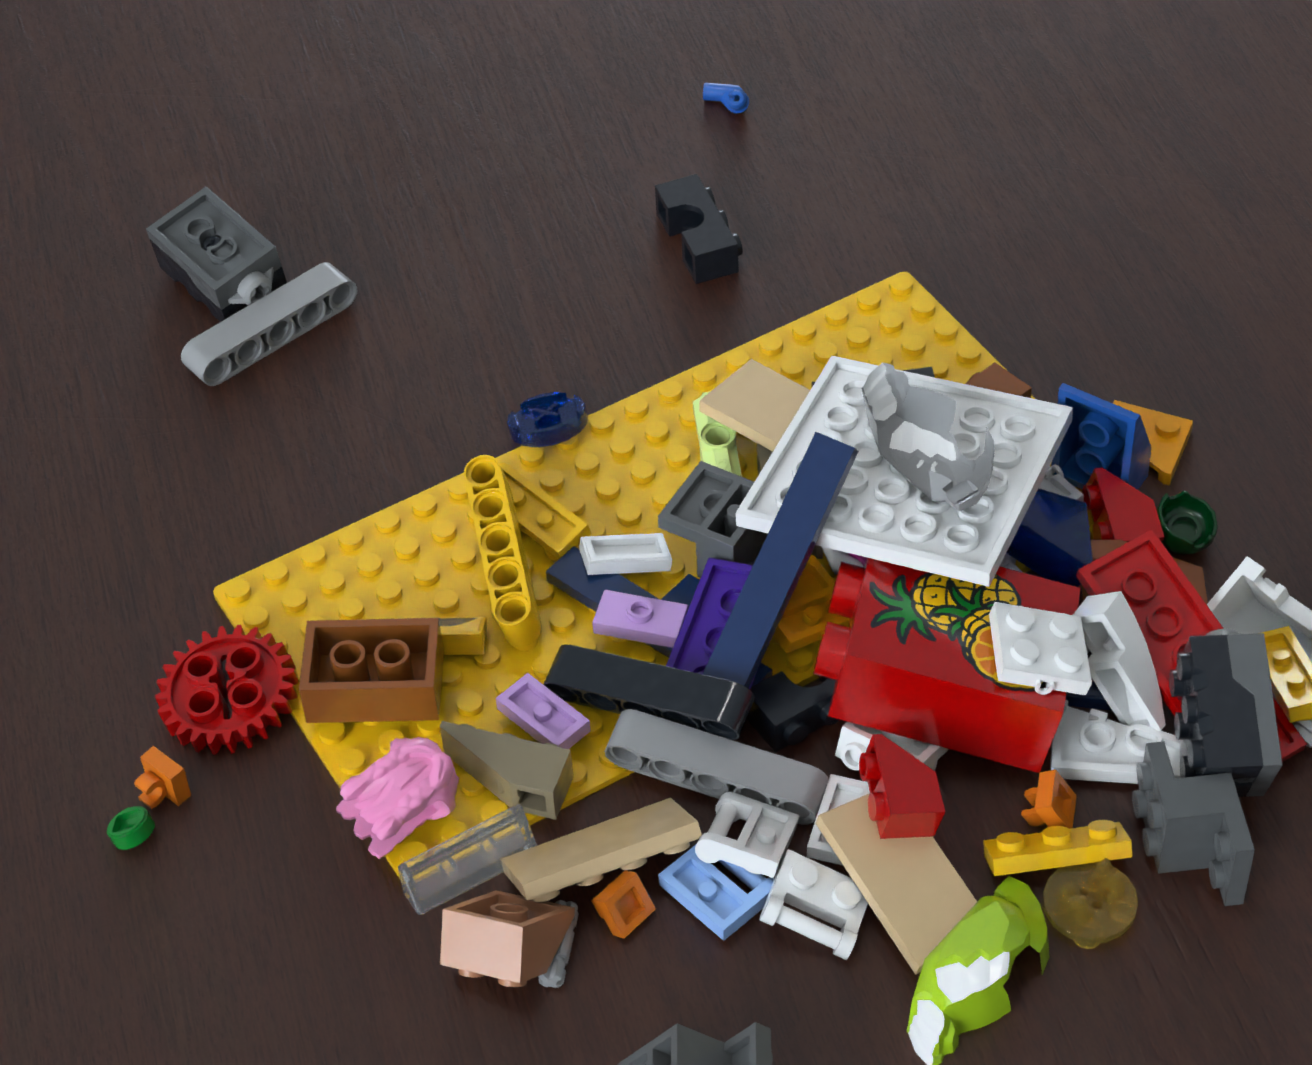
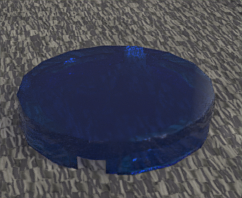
(547, 420)

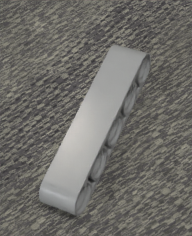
(268, 324)
(714, 764)

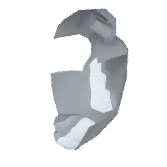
(914, 427)

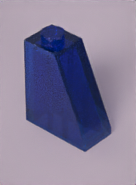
(1054, 537)

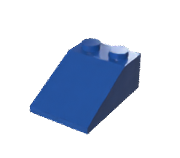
(1101, 437)

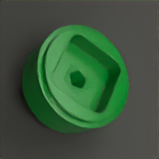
(130, 827)

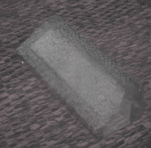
(464, 860)

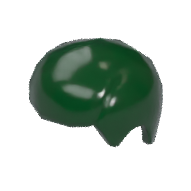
(1186, 523)

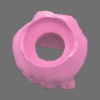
(399, 793)

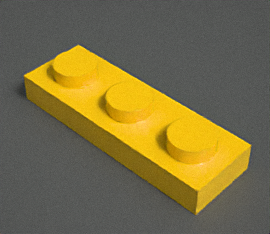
(543, 516)
(1289, 673)
(1057, 847)

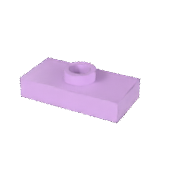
(639, 618)
(542, 713)

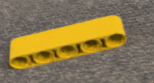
(488, 496)

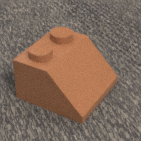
(503, 936)

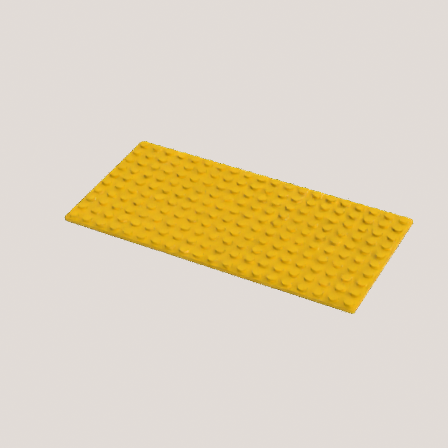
(617, 479)

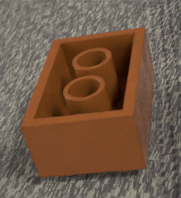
(372, 670)

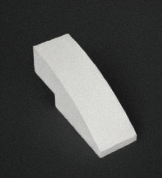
(1121, 660)

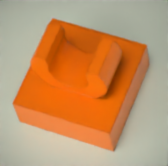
(161, 779)
(1052, 801)
(624, 904)

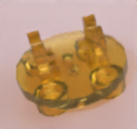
(1074, 913)

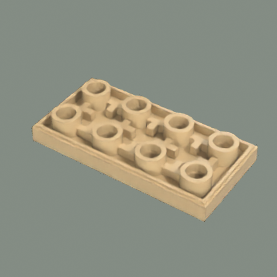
(755, 403)
(609, 845)
(901, 878)

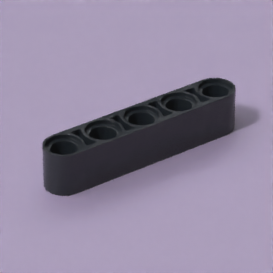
(670, 693)

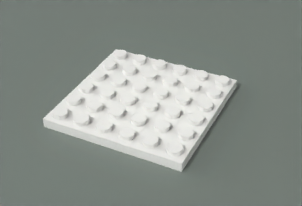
(887, 515)

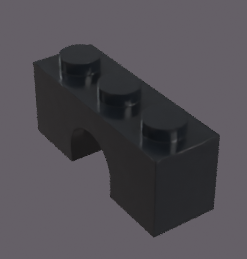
(707, 242)
(789, 712)

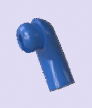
(730, 95)

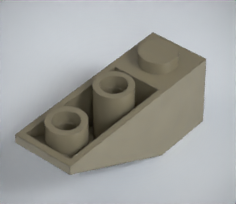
(512, 767)

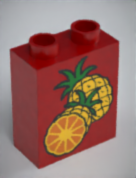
(926, 664)

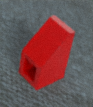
(1119, 508)
(902, 791)

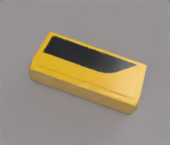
(463, 635)

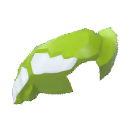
(967, 969)

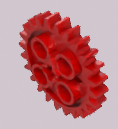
(257, 673)

